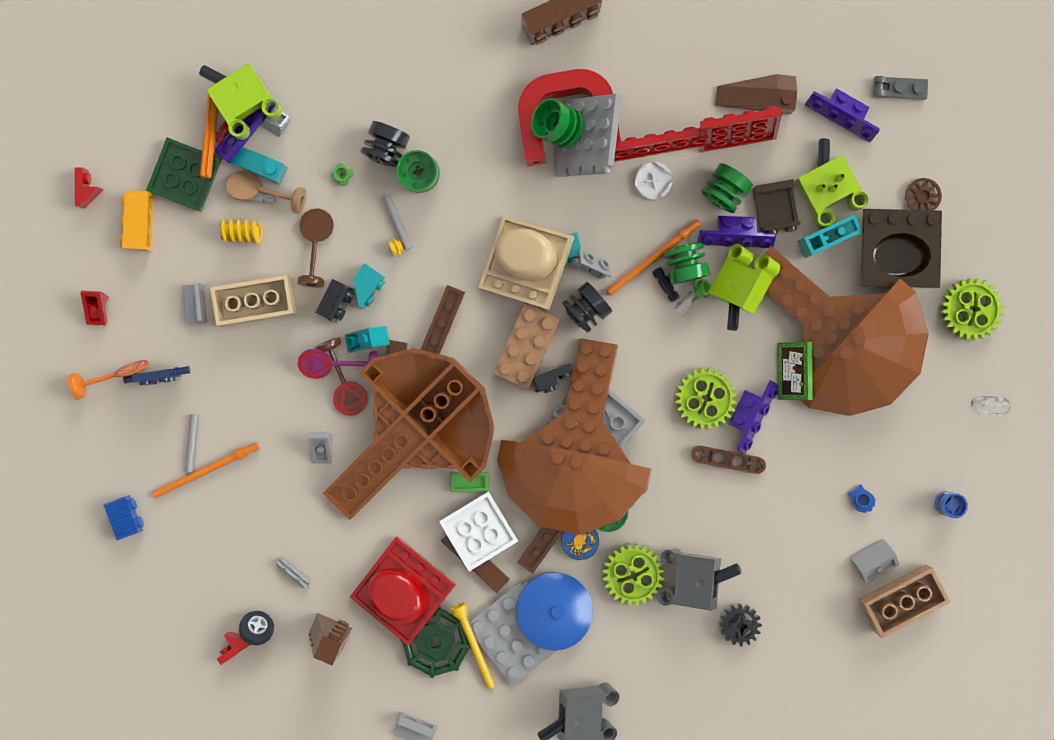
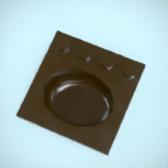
(901, 247)

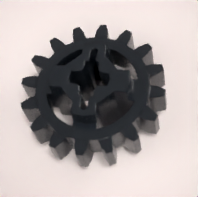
(748, 625)

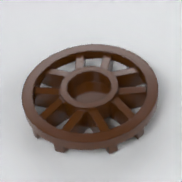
(923, 195)

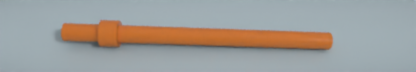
(683, 234)
(239, 454)

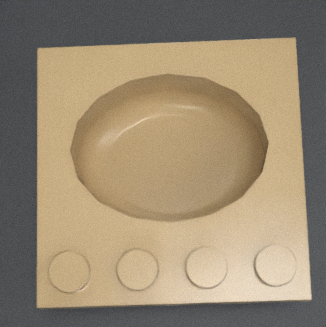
(526, 262)

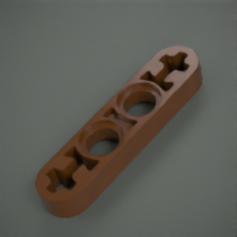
(728, 459)

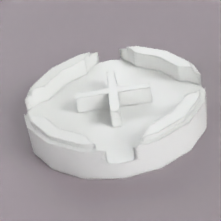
(653, 180)

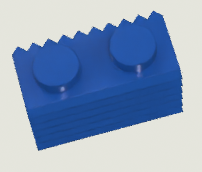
(123, 517)

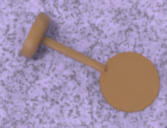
(246, 185)

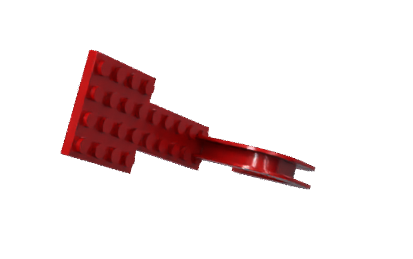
(712, 135)

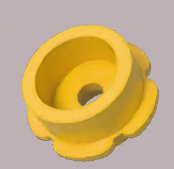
(396, 247)

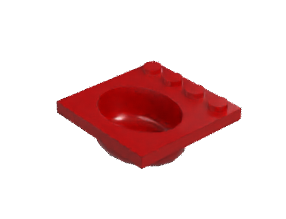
(402, 590)

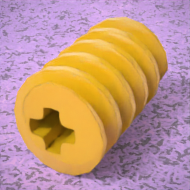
(241, 231)

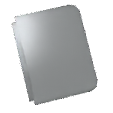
(278, 125)

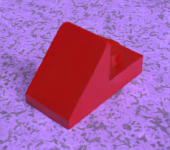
(83, 193)
(94, 307)
(237, 645)

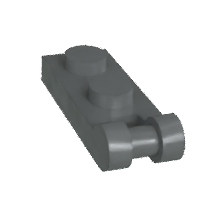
(901, 88)

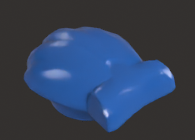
(862, 499)

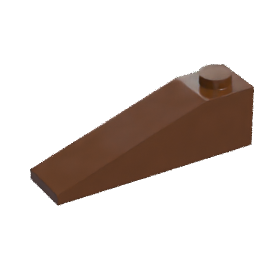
(760, 93)

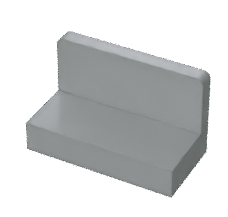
(194, 303)
(875, 561)
(414, 728)

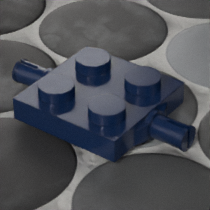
(151, 378)

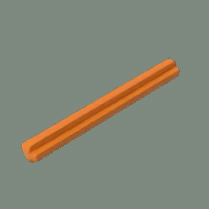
(209, 139)

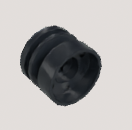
(385, 144)
(587, 307)

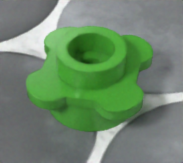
(342, 179)
(701, 288)

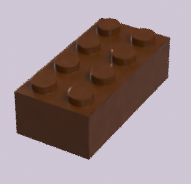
(557, 15)

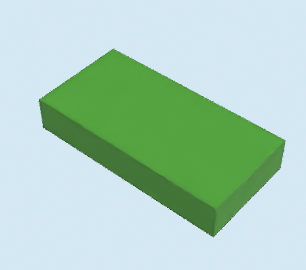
(461, 484)

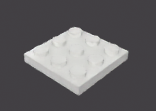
(478, 531)

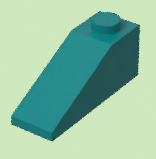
(260, 165)
(829, 236)

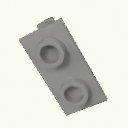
(598, 266)

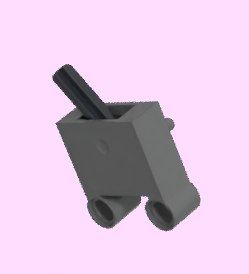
(695, 579)
(582, 714)

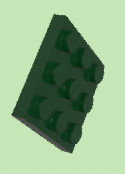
(179, 176)

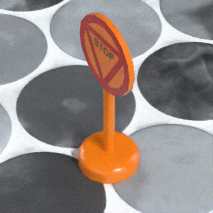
(78, 385)

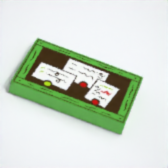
(795, 371)

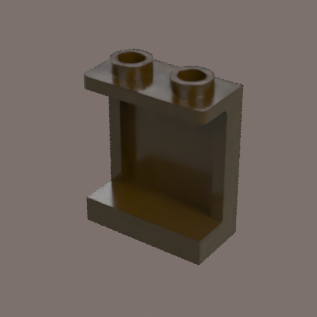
(776, 207)

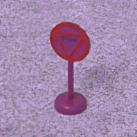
(318, 364)

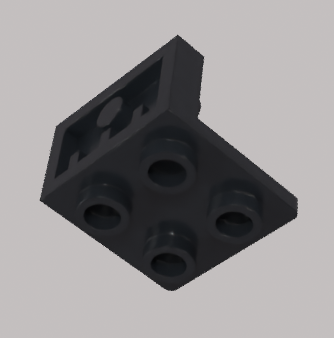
(334, 301)

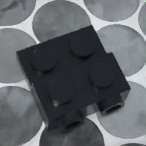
(547, 381)

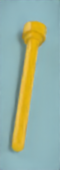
(460, 612)

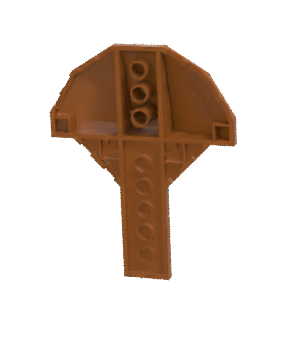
(861, 344)
(424, 418)
(573, 469)

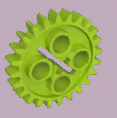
(955, 305)
(721, 405)
(639, 591)

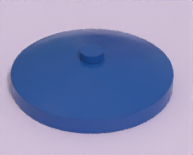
(554, 611)

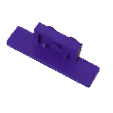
(845, 112)
(736, 230)
(750, 413)

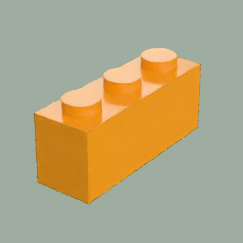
(137, 220)

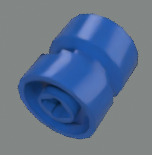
(951, 504)

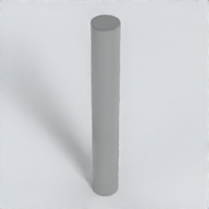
(397, 222)
(191, 443)

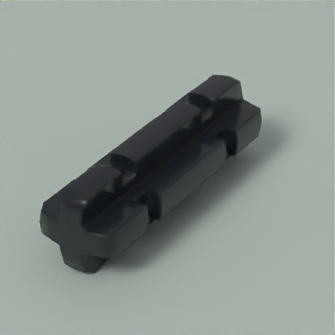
(665, 284)

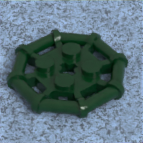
(441, 652)

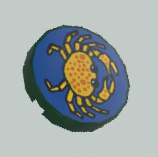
(580, 546)

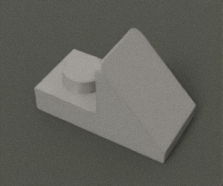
(321, 447)

